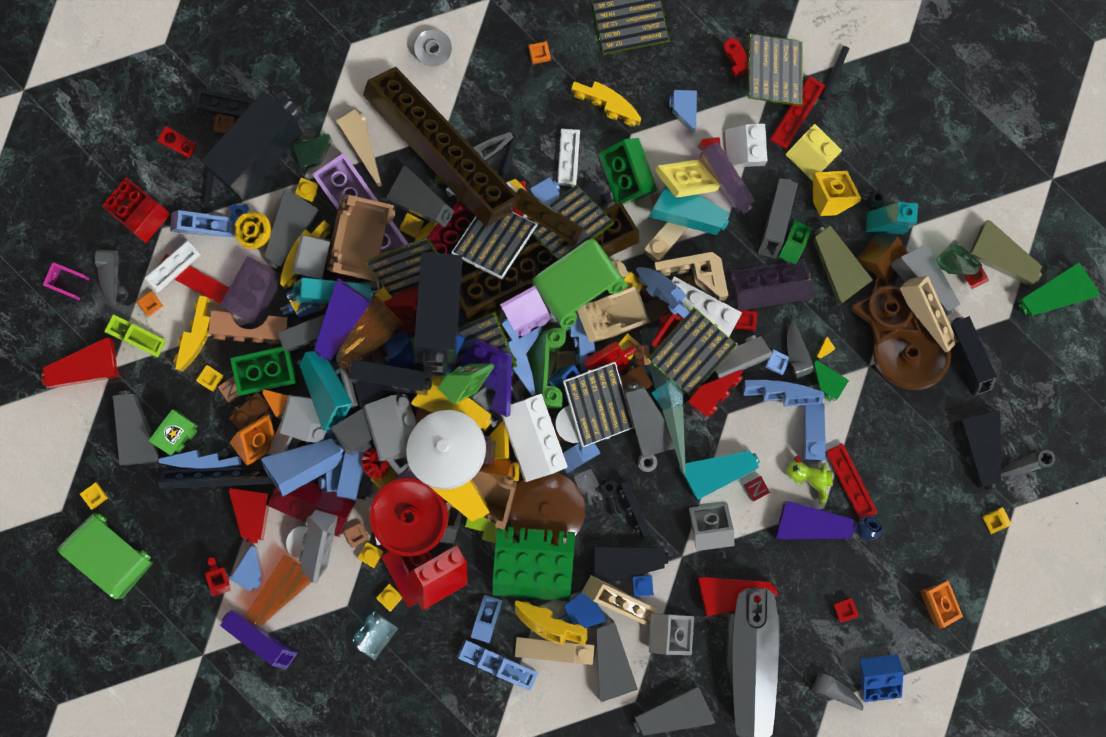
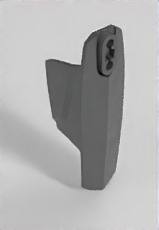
(753, 661)

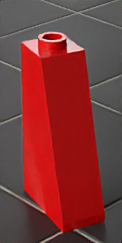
(87, 365)
(721, 594)

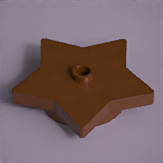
(887, 312)

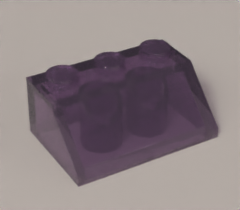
(251, 291)

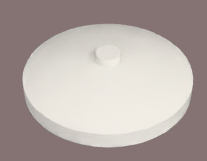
(446, 449)

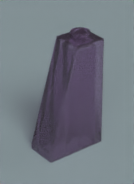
(731, 184)

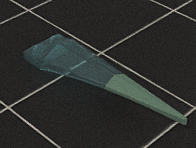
(670, 398)

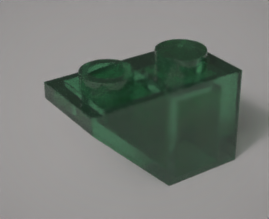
(312, 152)

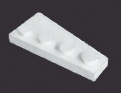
(713, 309)

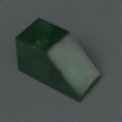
(958, 260)

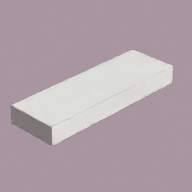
(568, 157)
(172, 266)

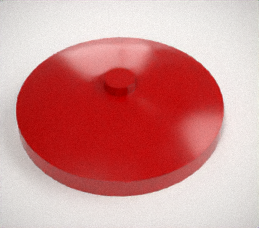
(408, 517)

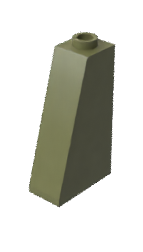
(1001, 253)
(840, 265)

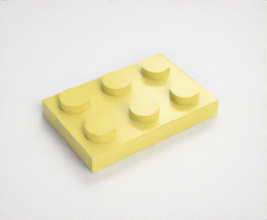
(687, 178)

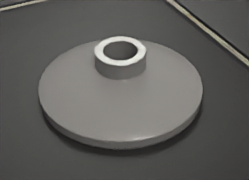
(429, 39)

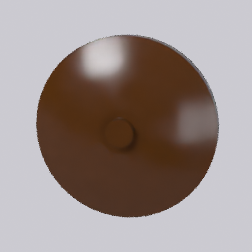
(912, 360)
(548, 504)

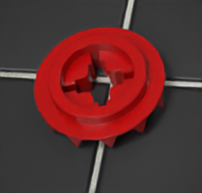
(373, 470)

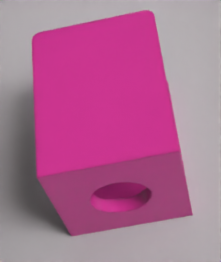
(54, 270)

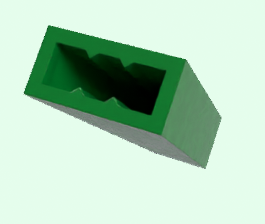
(1063, 290)

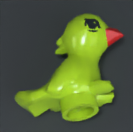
(815, 476)

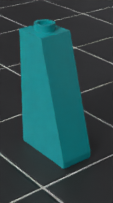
(690, 212)
(892, 218)
(320, 291)
(325, 390)
(714, 473)

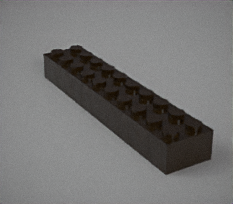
(441, 146)
(485, 292)

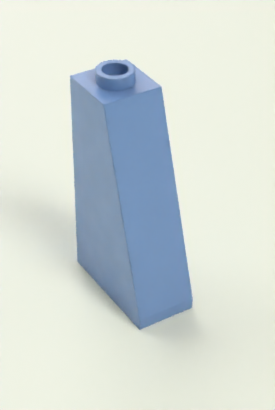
(301, 465)

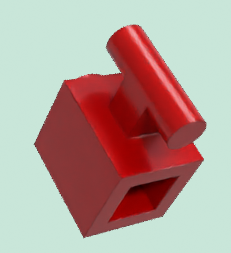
(217, 579)

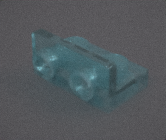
(374, 635)

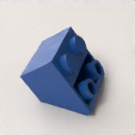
(399, 351)
(881, 678)

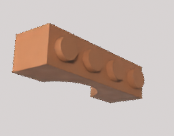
(224, 325)

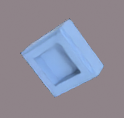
(777, 362)

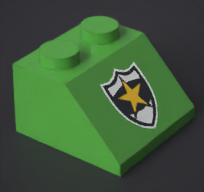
(464, 381)
(174, 433)

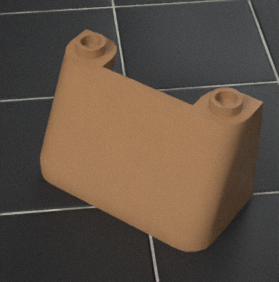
(358, 235)
(498, 493)

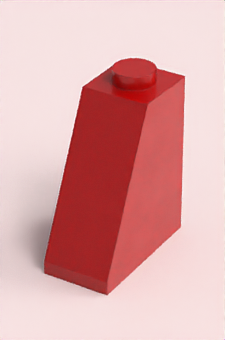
(251, 513)

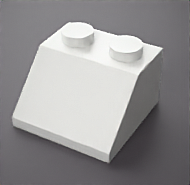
(746, 145)

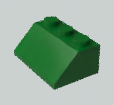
(627, 171)
(263, 370)

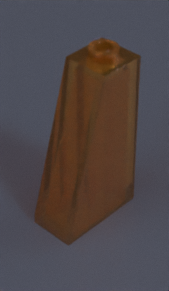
(370, 333)
(279, 590)

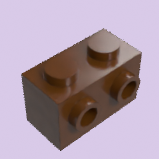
(254, 408)

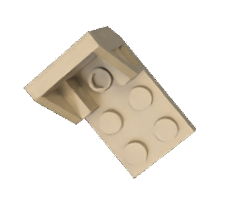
(710, 281)
(613, 315)

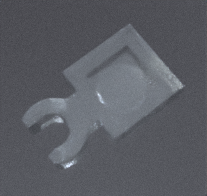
(587, 483)

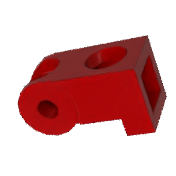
(737, 55)
(176, 142)

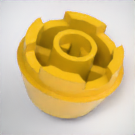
(253, 230)

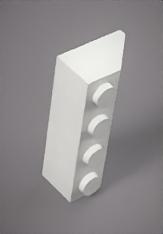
(534, 438)

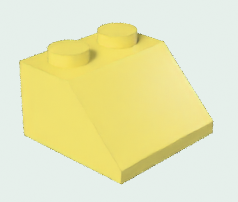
(813, 152)

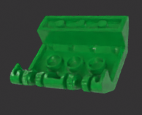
(533, 566)

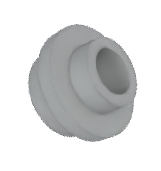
(652, 458)

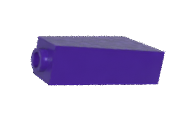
(341, 316)
(810, 523)
(258, 640)

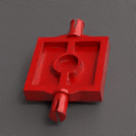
(611, 354)

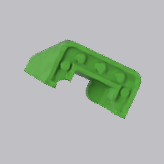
(577, 280)
(538, 360)
(105, 556)

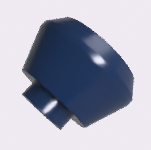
(869, 528)

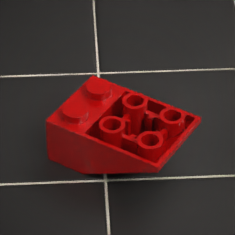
(136, 210)
(708, 395)

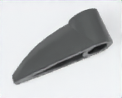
(492, 145)
(107, 266)
(798, 355)
(1029, 463)
(835, 690)

